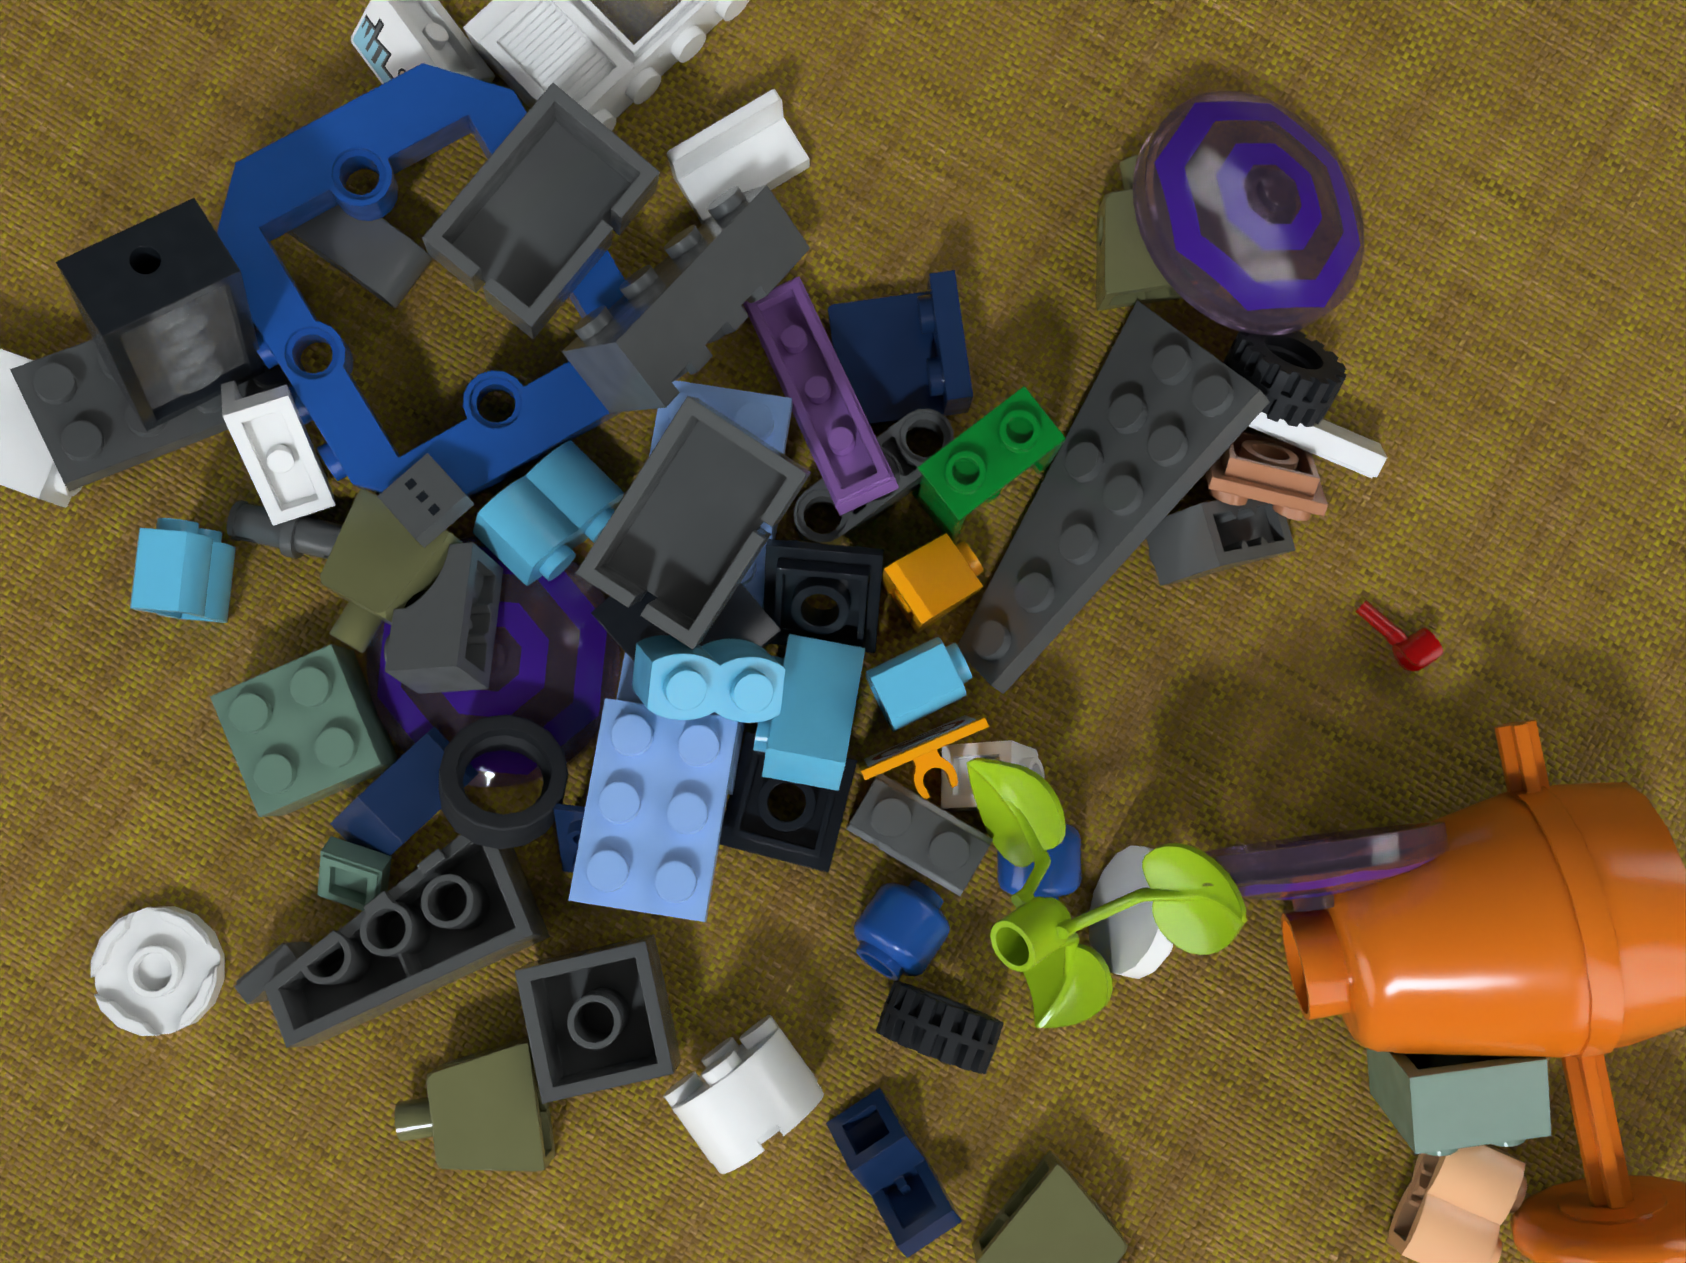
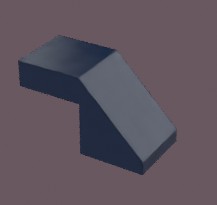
(398, 799)
(893, 1172)

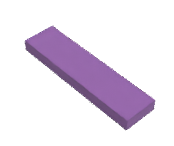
(821, 397)

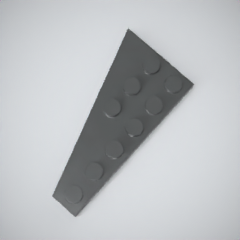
(1129, 458)

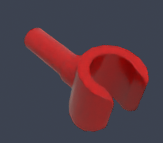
(1410, 652)

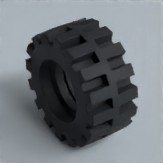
(1290, 372)
(939, 1027)

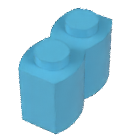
(548, 514)
(183, 572)
(719, 677)
(919, 682)

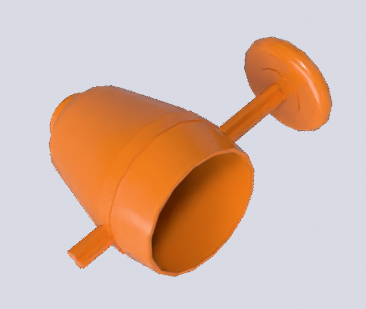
(1527, 939)

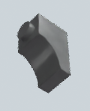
(1216, 538)
(450, 631)

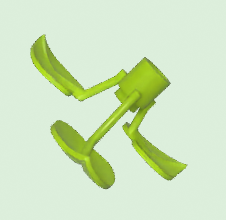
(1040, 938)

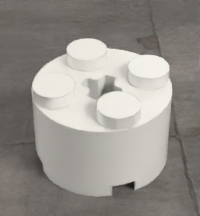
(745, 1095)

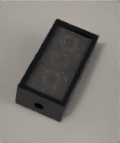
(166, 312)

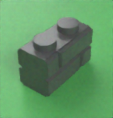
(919, 834)

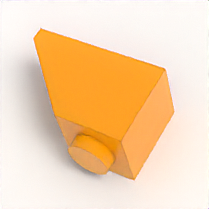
(933, 580)

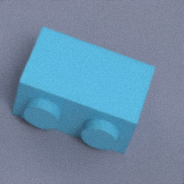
(816, 715)

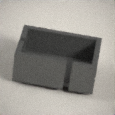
(542, 210)
(693, 521)

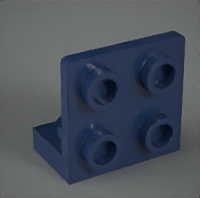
(905, 351)

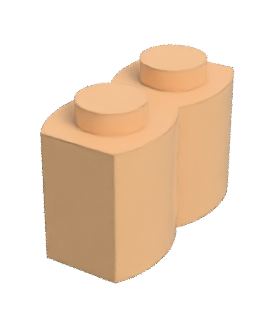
(1458, 1206)

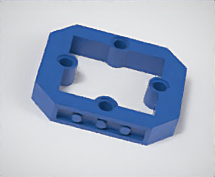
(307, 177)

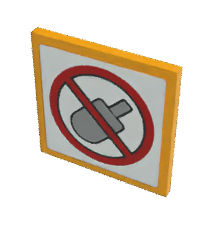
(924, 752)

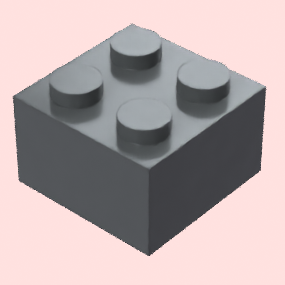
(598, 1018)

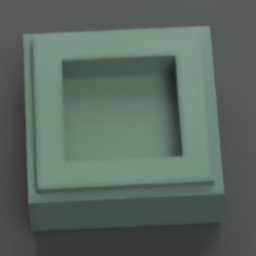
(352, 873)

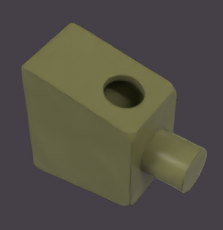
(1122, 260)
(378, 569)
(483, 1112)
(1050, 1223)

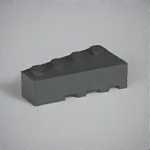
(429, 930)

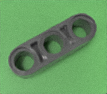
(366, 252)
(903, 466)

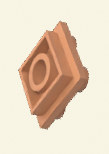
(1269, 473)

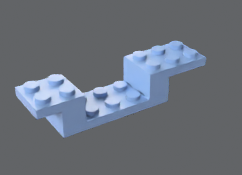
(661, 780)

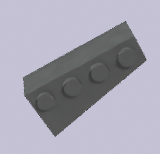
(685, 301)

